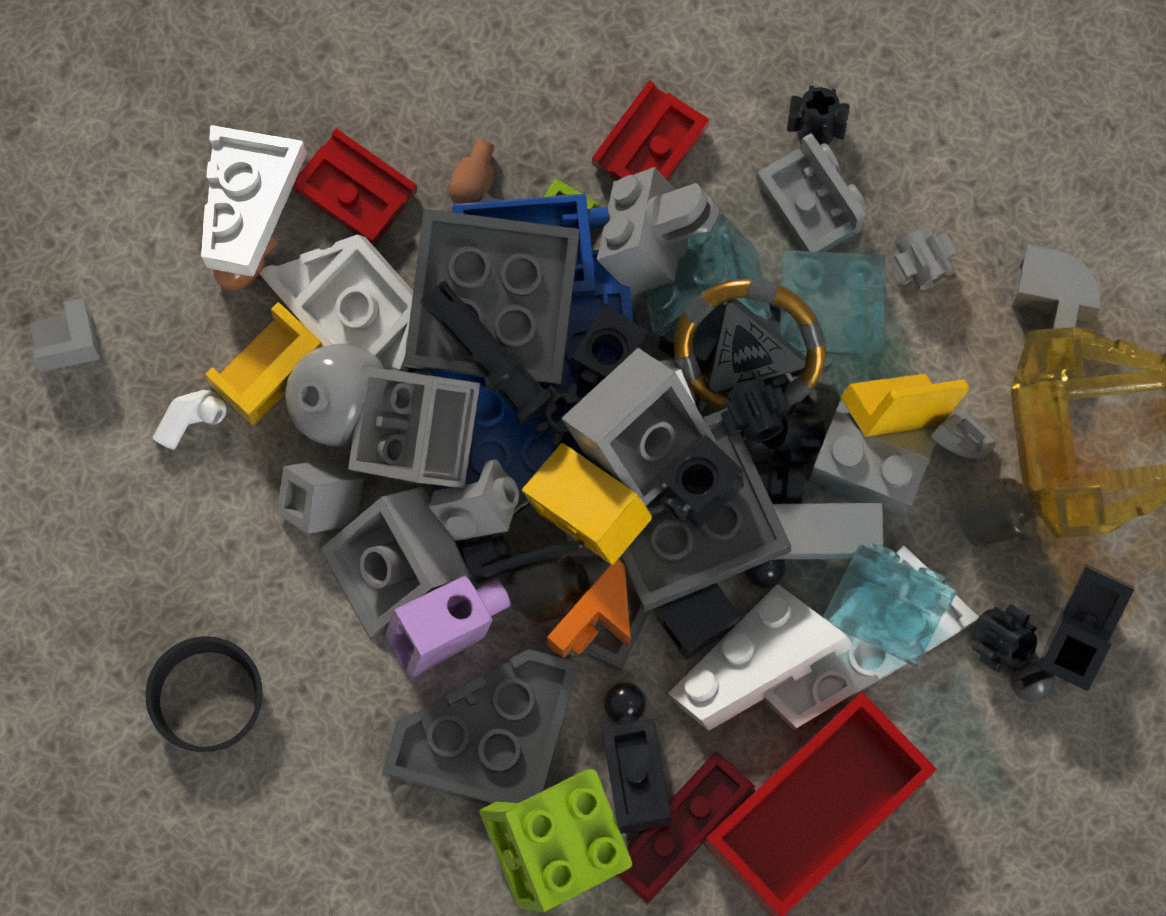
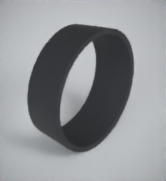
(175, 655)

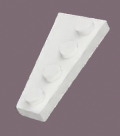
(843, 676)

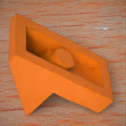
(602, 603)

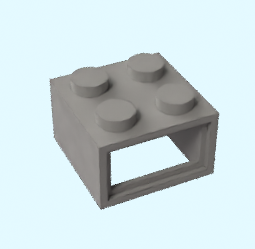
(425, 427)

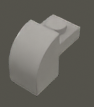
(1057, 286)

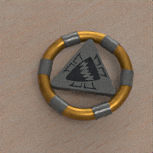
(748, 343)

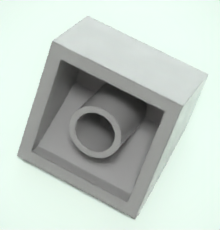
(637, 423)
(874, 467)
(393, 557)

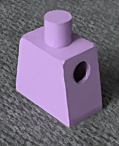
(428, 634)

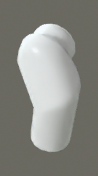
(187, 410)

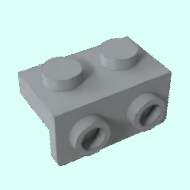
(813, 196)

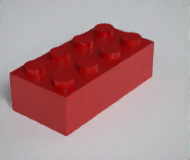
(819, 806)

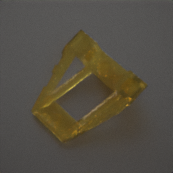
(1045, 380)

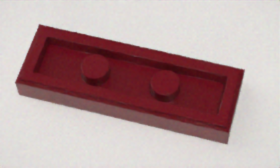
(695, 814)

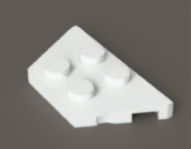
(348, 298)

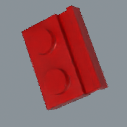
(650, 134)
(354, 187)

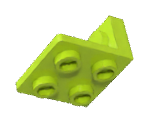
(557, 842)

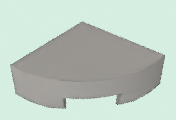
(964, 437)

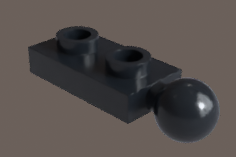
(634, 762)

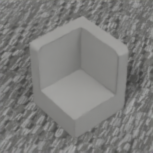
(65, 338)
(319, 495)

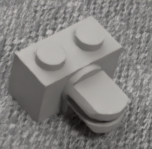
(651, 228)

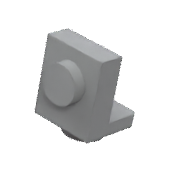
(479, 506)

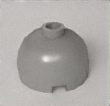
(328, 392)

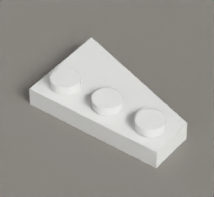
(247, 193)
(762, 650)

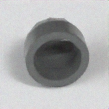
(1038, 689)

